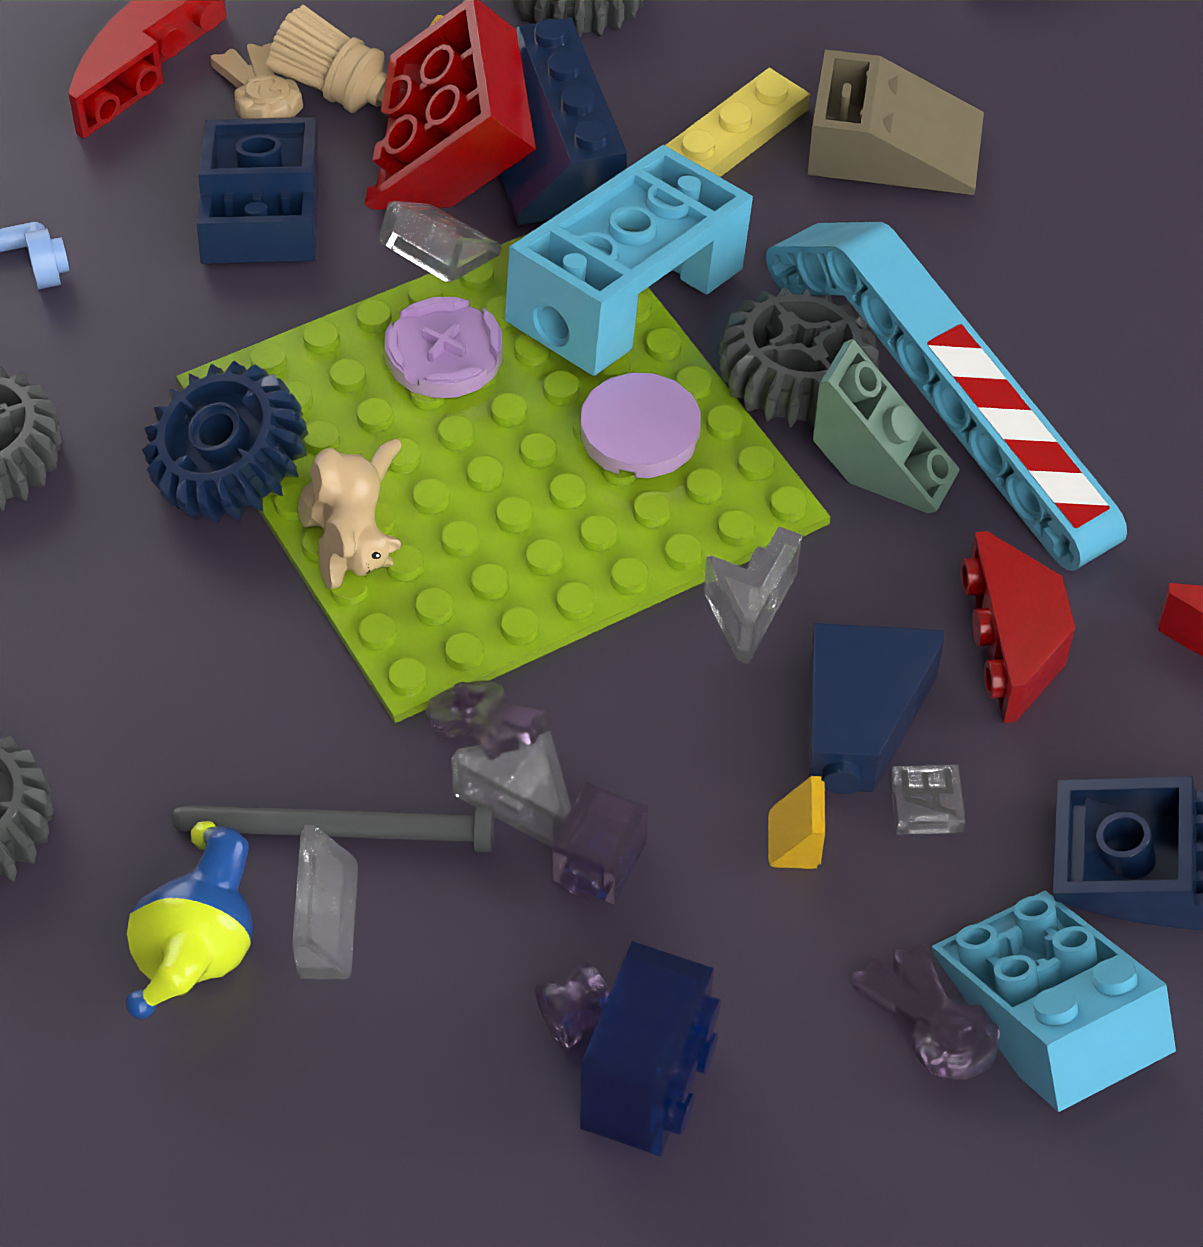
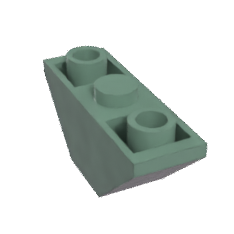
(877, 436)

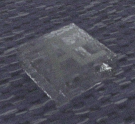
(927, 799)

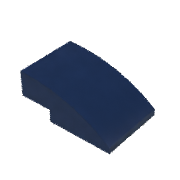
(258, 190)
(1131, 849)

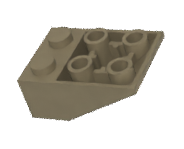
(891, 127)

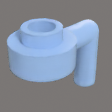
(46, 254)

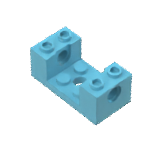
(582, 270)

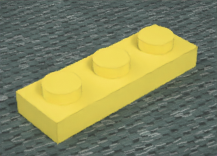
(742, 122)

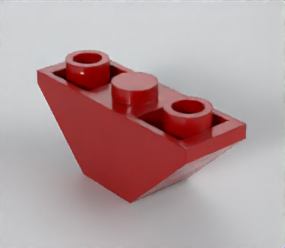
(1019, 619)

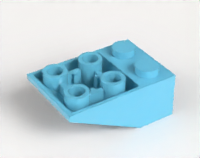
(1063, 996)

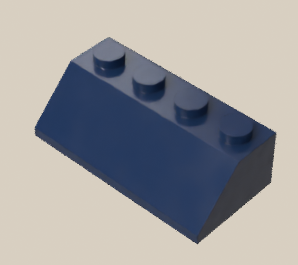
(570, 124)

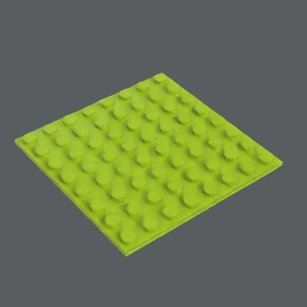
(497, 503)

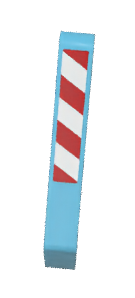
(959, 380)

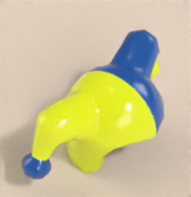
(193, 923)

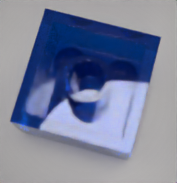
(649, 1049)

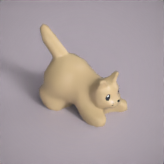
(344, 505)

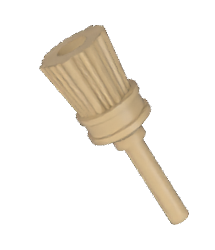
(328, 60)

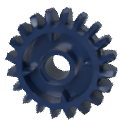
(225, 442)

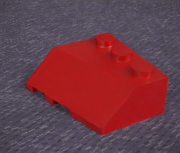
(452, 111)

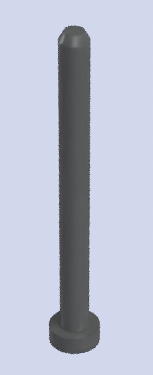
(349, 824)

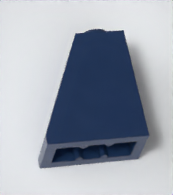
(864, 698)

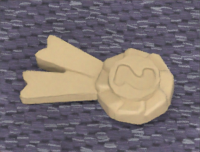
(258, 88)

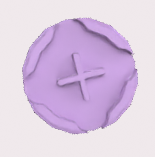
(443, 347)
(640, 424)

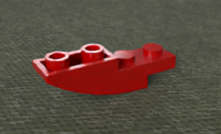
(129, 53)

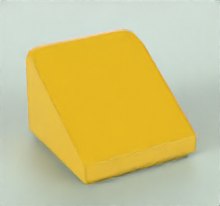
(798, 827)

